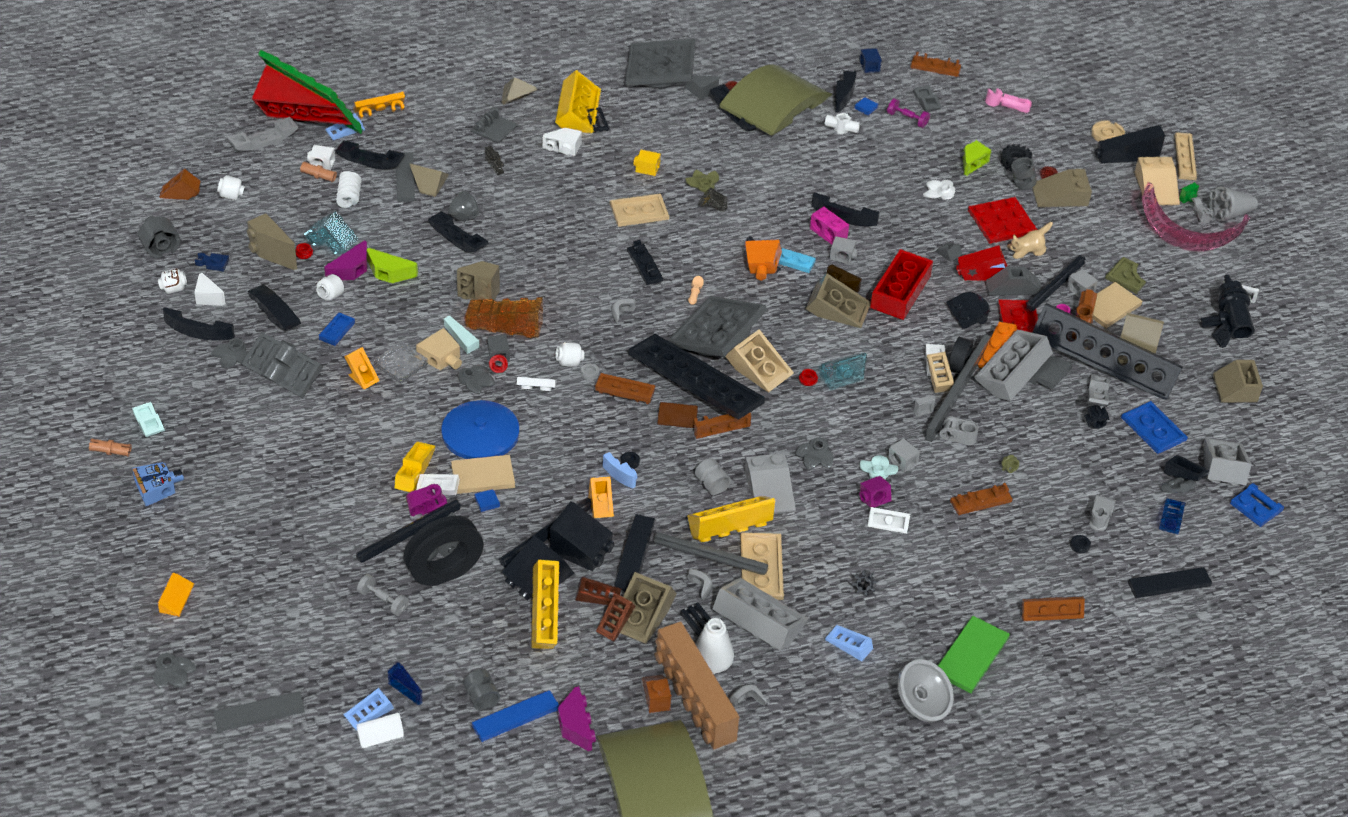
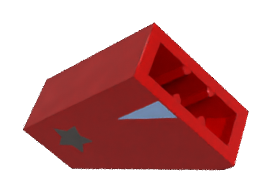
(981, 264)

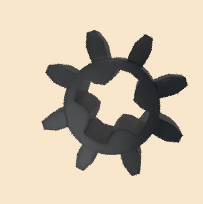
(1097, 417)
(869, 578)

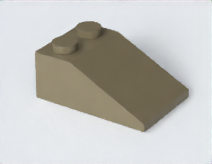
(1063, 189)
(271, 242)
(837, 302)
(1142, 332)
(652, 605)

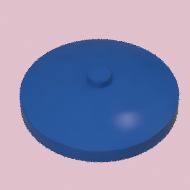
(480, 429)

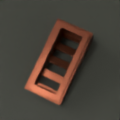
(591, 597)
(609, 614)

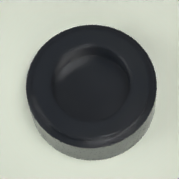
(631, 458)
(1080, 544)

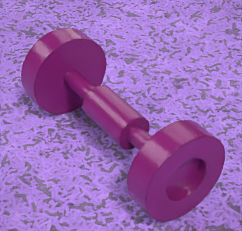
(894, 106)

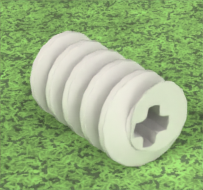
(348, 189)

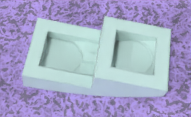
(148, 419)

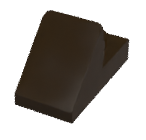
(848, 279)

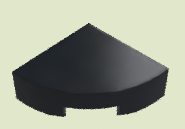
(1223, 335)

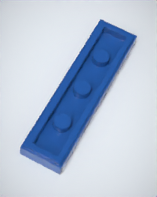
(515, 716)

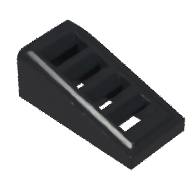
(1184, 468)

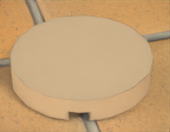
(1111, 130)

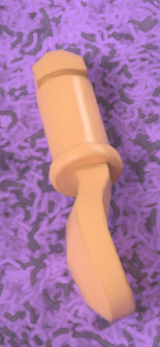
(697, 284)

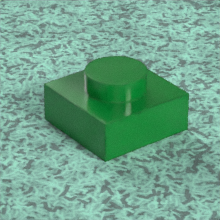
(1188, 192)

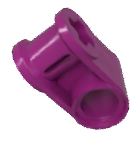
(424, 501)

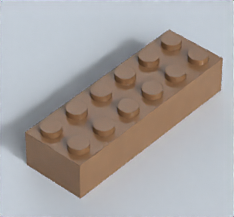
(697, 686)

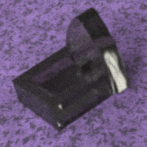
(714, 199)

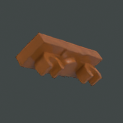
(936, 65)
(625, 388)
(719, 425)
(981, 499)
(1053, 608)

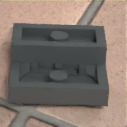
(1051, 372)

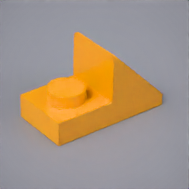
(361, 368)
(601, 497)

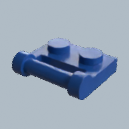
(1253, 509)

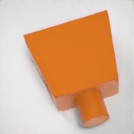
(763, 257)

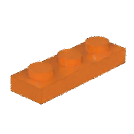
(1000, 336)

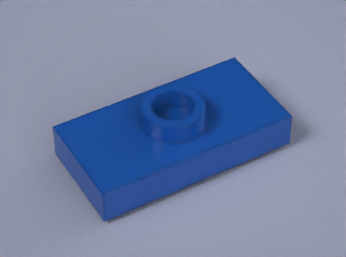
(336, 329)

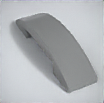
(282, 130)
(1098, 390)

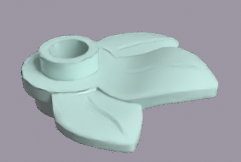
(878, 467)

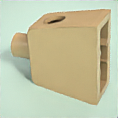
(440, 350)

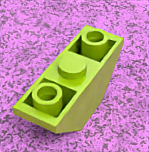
(390, 267)

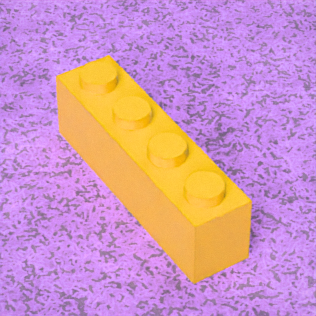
(545, 604)

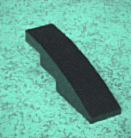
(275, 308)
(634, 550)

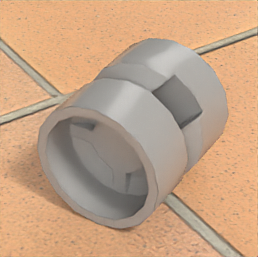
(712, 476)

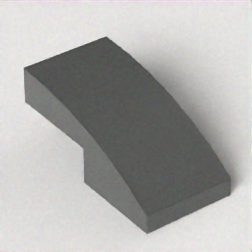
(926, 98)

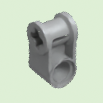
(960, 431)
(1101, 512)

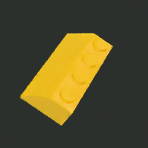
(576, 96)
(731, 517)

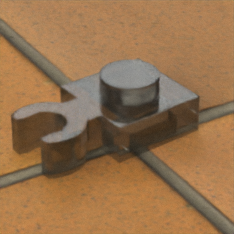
(493, 159)

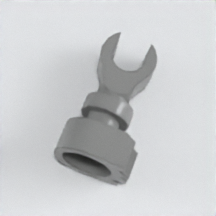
(1202, 212)

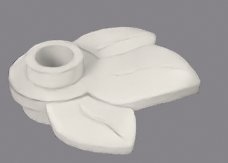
(940, 189)

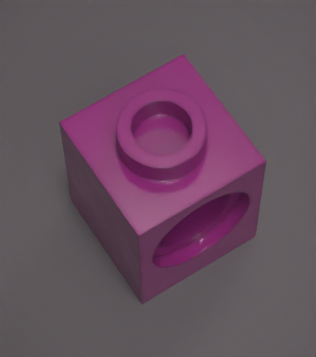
(875, 492)

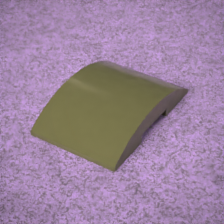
(772, 98)
(655, 772)

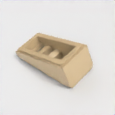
(943, 383)

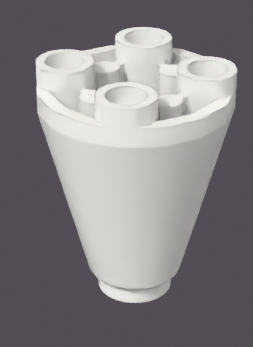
(716, 646)

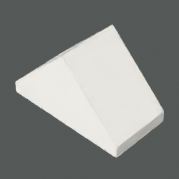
(207, 292)

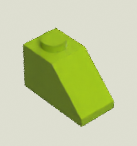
(975, 156)

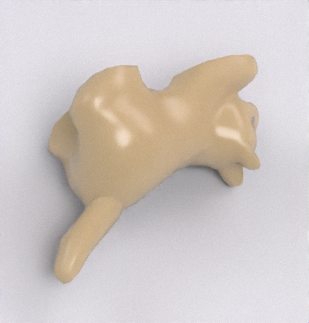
(1031, 242)

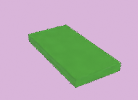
(973, 653)

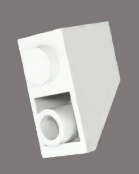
(563, 141)

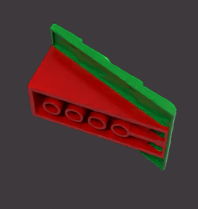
(291, 94)

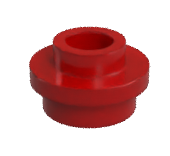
(303, 251)
(494, 367)
(808, 377)

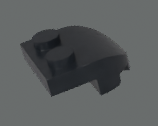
(969, 309)

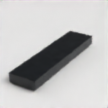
(1169, 582)

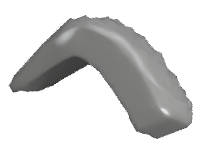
(622, 305)
(703, 579)
(747, 691)

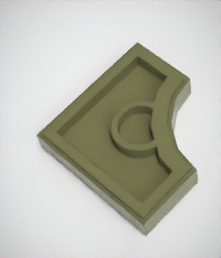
(1126, 275)

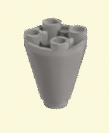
(1230, 203)

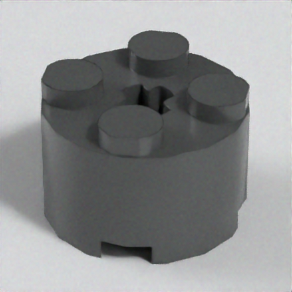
(158, 236)

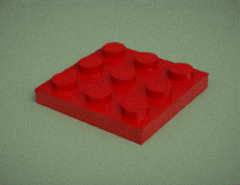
(1001, 219)

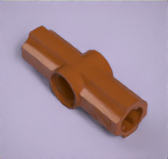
(1086, 307)

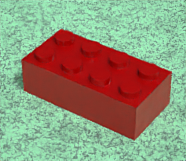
(901, 284)

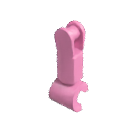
(1009, 101)

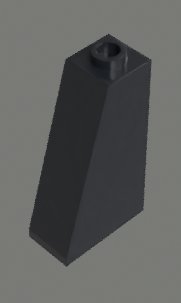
(1130, 146)

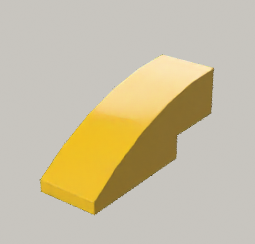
(413, 465)

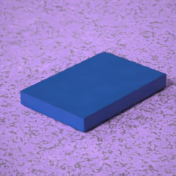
(1154, 427)

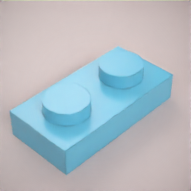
(796, 260)

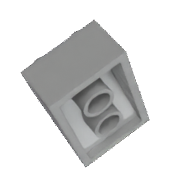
(1226, 462)
(771, 478)

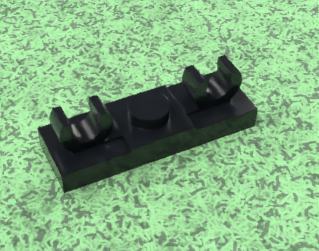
(644, 263)

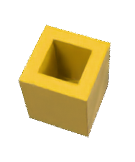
(647, 162)

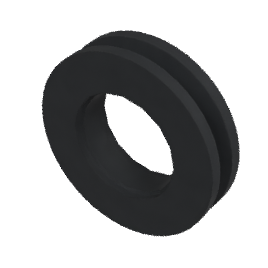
(433, 536)

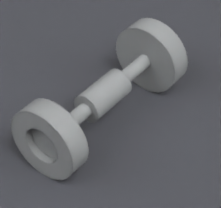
(398, 605)

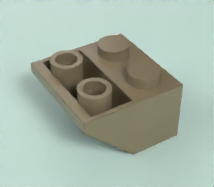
(478, 281)
(1238, 382)

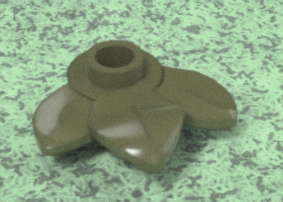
(703, 181)

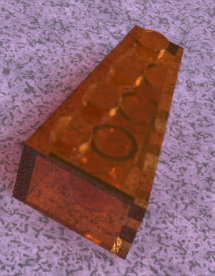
(506, 316)

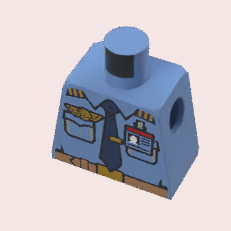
(155, 481)

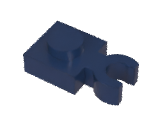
(213, 262)

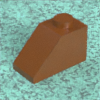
(181, 186)
(657, 693)

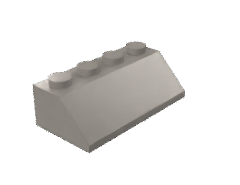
(1014, 364)
(759, 613)

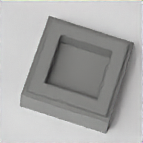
(924, 405)

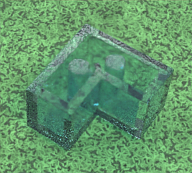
(333, 232)

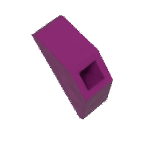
(350, 264)
(575, 721)

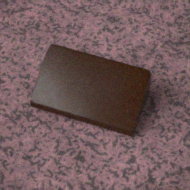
(677, 414)

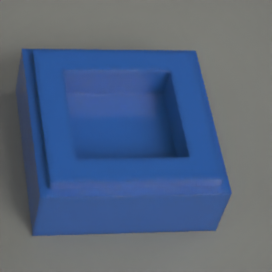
(866, 106)
(487, 500)

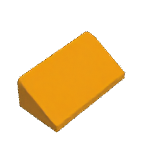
(175, 595)

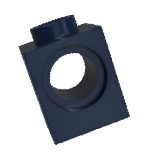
(870, 60)

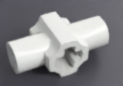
(842, 123)

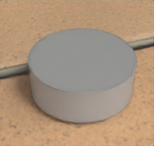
(590, 371)

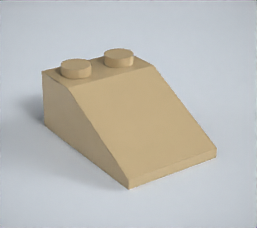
(1162, 174)
(759, 362)

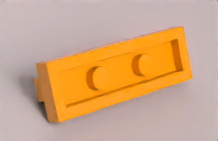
(379, 103)

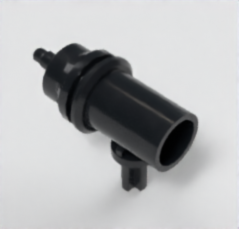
(1233, 309)

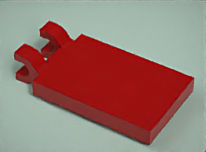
(1016, 313)

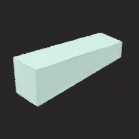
(461, 335)

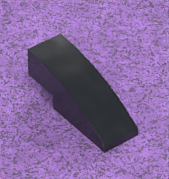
(844, 90)

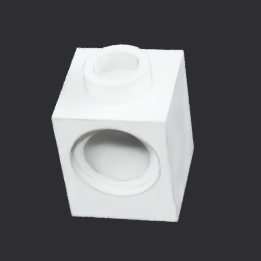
(321, 156)

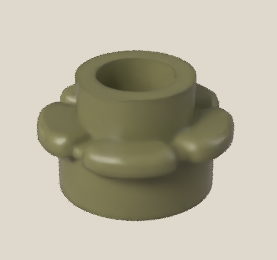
(1010, 462)

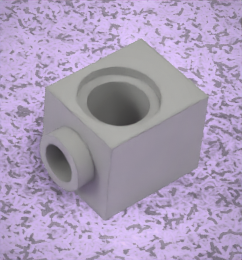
(843, 250)
(1080, 282)
(903, 455)

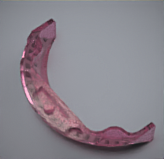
(1180, 236)

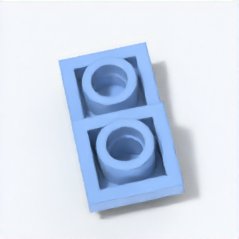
(622, 472)

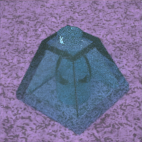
(843, 371)

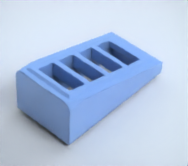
(345, 132)
(859, 650)
(378, 711)

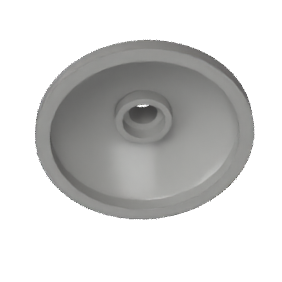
(925, 690)

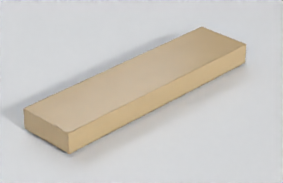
(1185, 156)

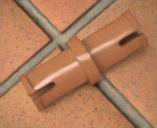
(318, 171)
(110, 447)

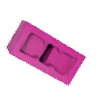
(828, 225)

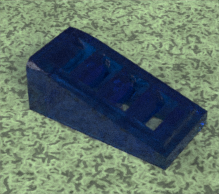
(1169, 521)
(404, 683)

